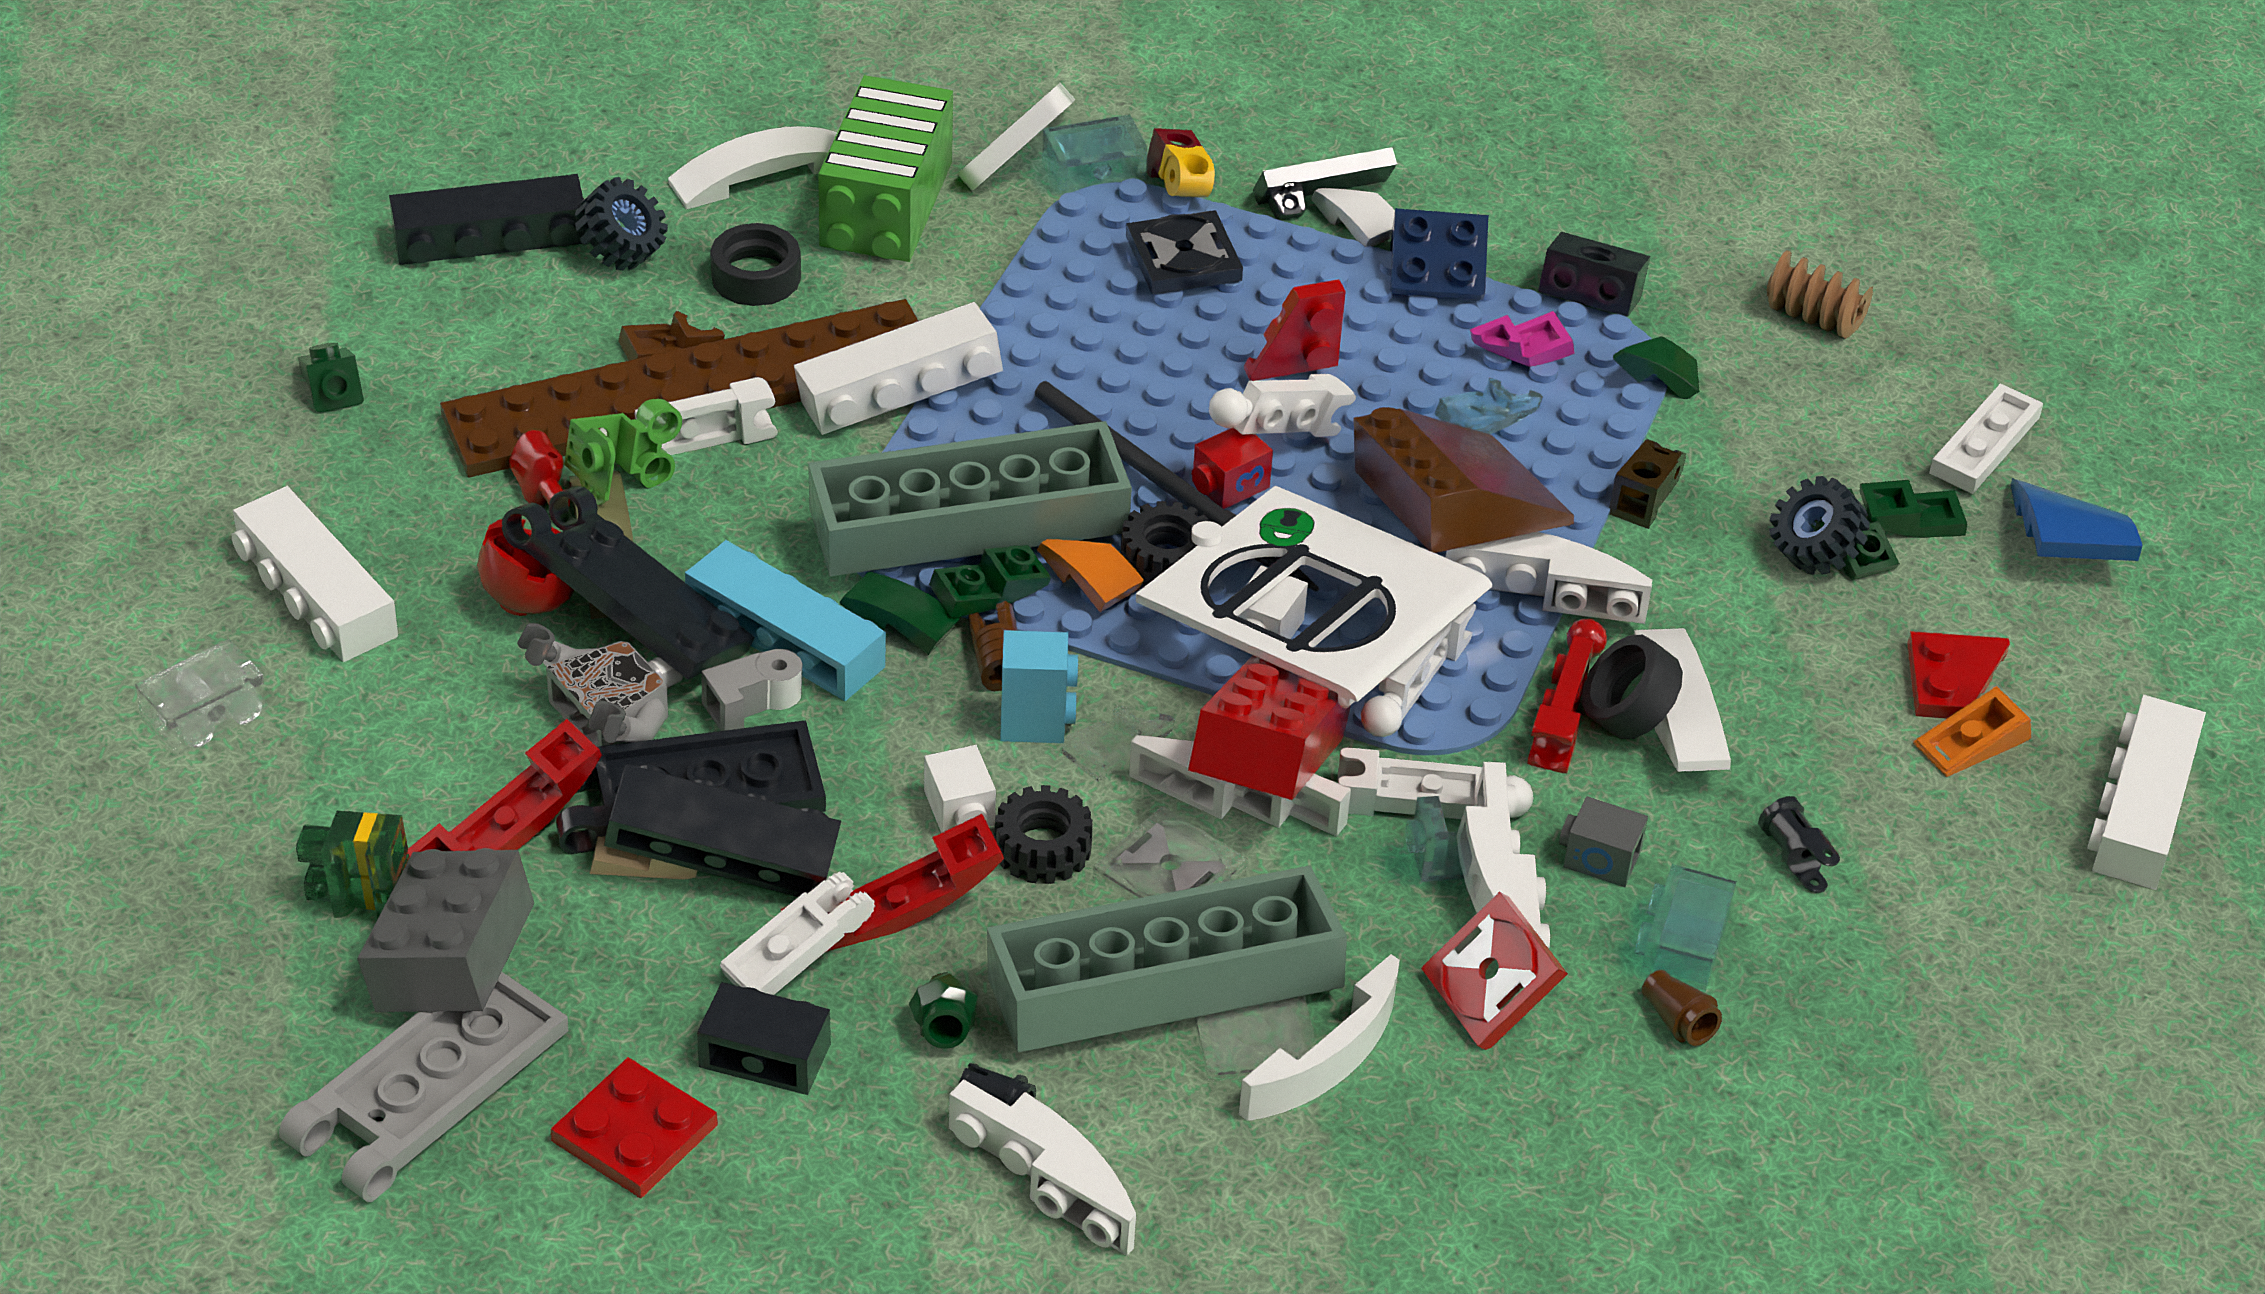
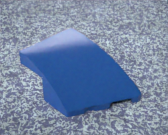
(2074, 527)

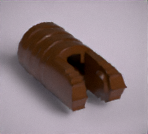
(989, 644)

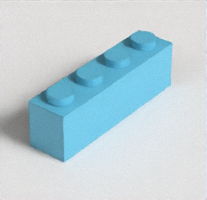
(781, 613)

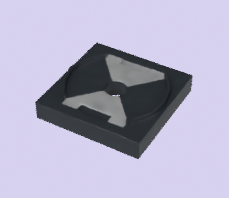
(1187, 252)

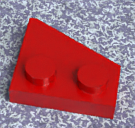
(1303, 334)
(1951, 670)

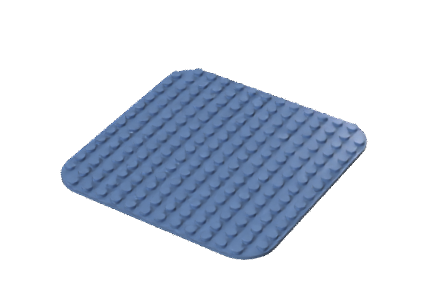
(1150, 363)

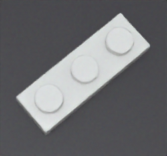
(1986, 438)

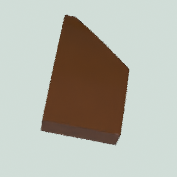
(650, 339)

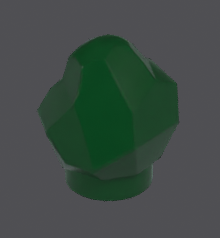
(944, 1010)

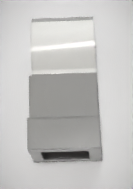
(751, 686)

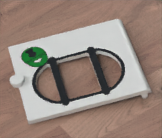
(1413, 583)

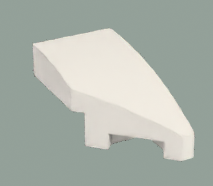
(1362, 212)

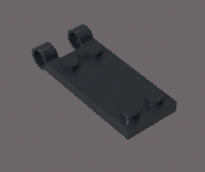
(627, 583)
(750, 760)

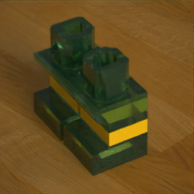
(353, 860)

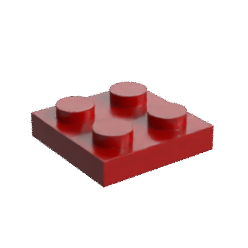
(634, 1127)

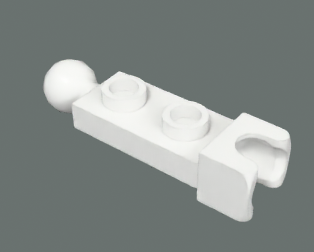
(1283, 406)
(724, 417)
(1402, 687)
(1397, 783)

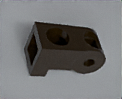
(1645, 483)

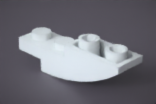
(1564, 572)
(1492, 850)
(1064, 1167)

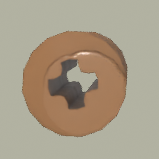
(1816, 297)

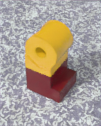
(1184, 167)

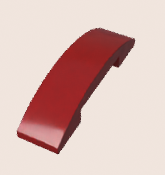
(526, 803)
(930, 883)

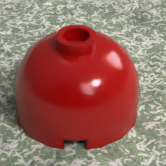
(517, 578)

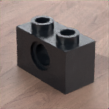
(1594, 274)

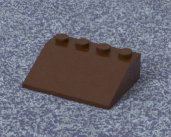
(1450, 481)

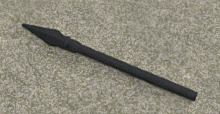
(1150, 467)

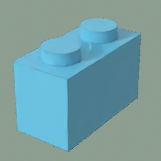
(1035, 686)

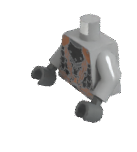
(602, 690)

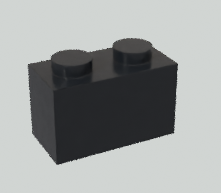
(764, 1038)

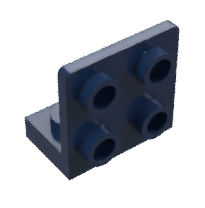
(1439, 254)

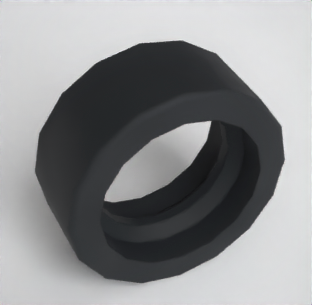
(755, 287)
(1650, 698)

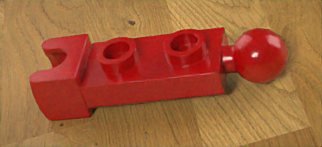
(1557, 720)

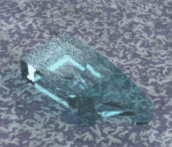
(1488, 410)

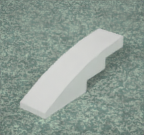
(1693, 726)
(1165, 765)

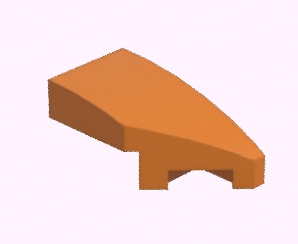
(1095, 567)

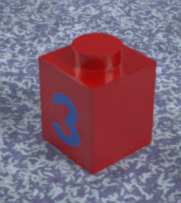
(1231, 467)

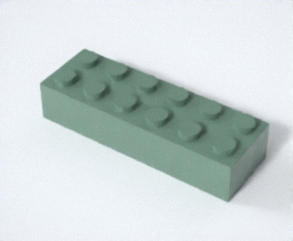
(968, 497)
(1165, 958)

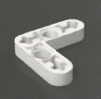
(1016, 136)

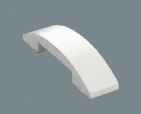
(749, 157)
(1289, 1083)

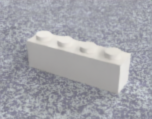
(898, 368)
(314, 574)
(2148, 791)

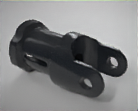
(1800, 843)

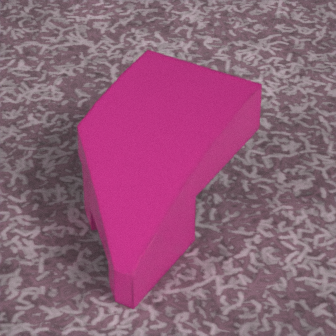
(1528, 343)

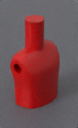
(537, 467)

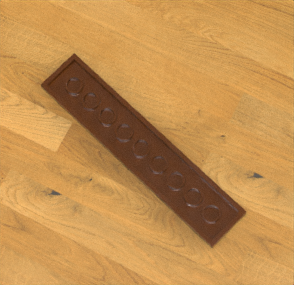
(492, 422)

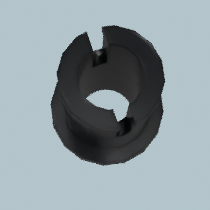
(998, 1085)

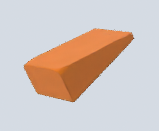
(1976, 733)

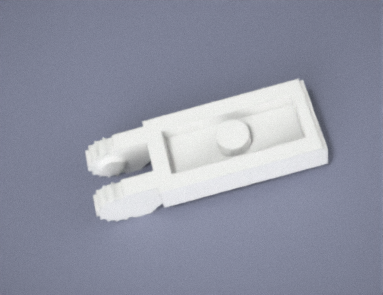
(798, 935)

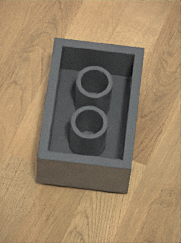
(446, 931)

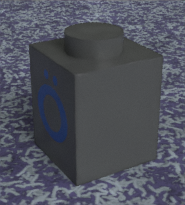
(1603, 841)

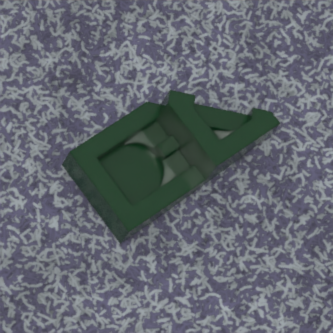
(1664, 360)

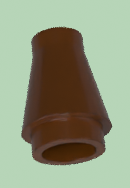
(1684, 1009)

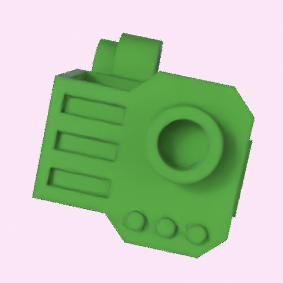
(628, 442)

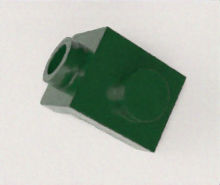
(331, 377)

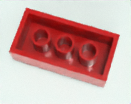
(1267, 730)

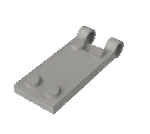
(423, 1082)

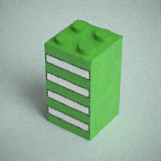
(885, 168)

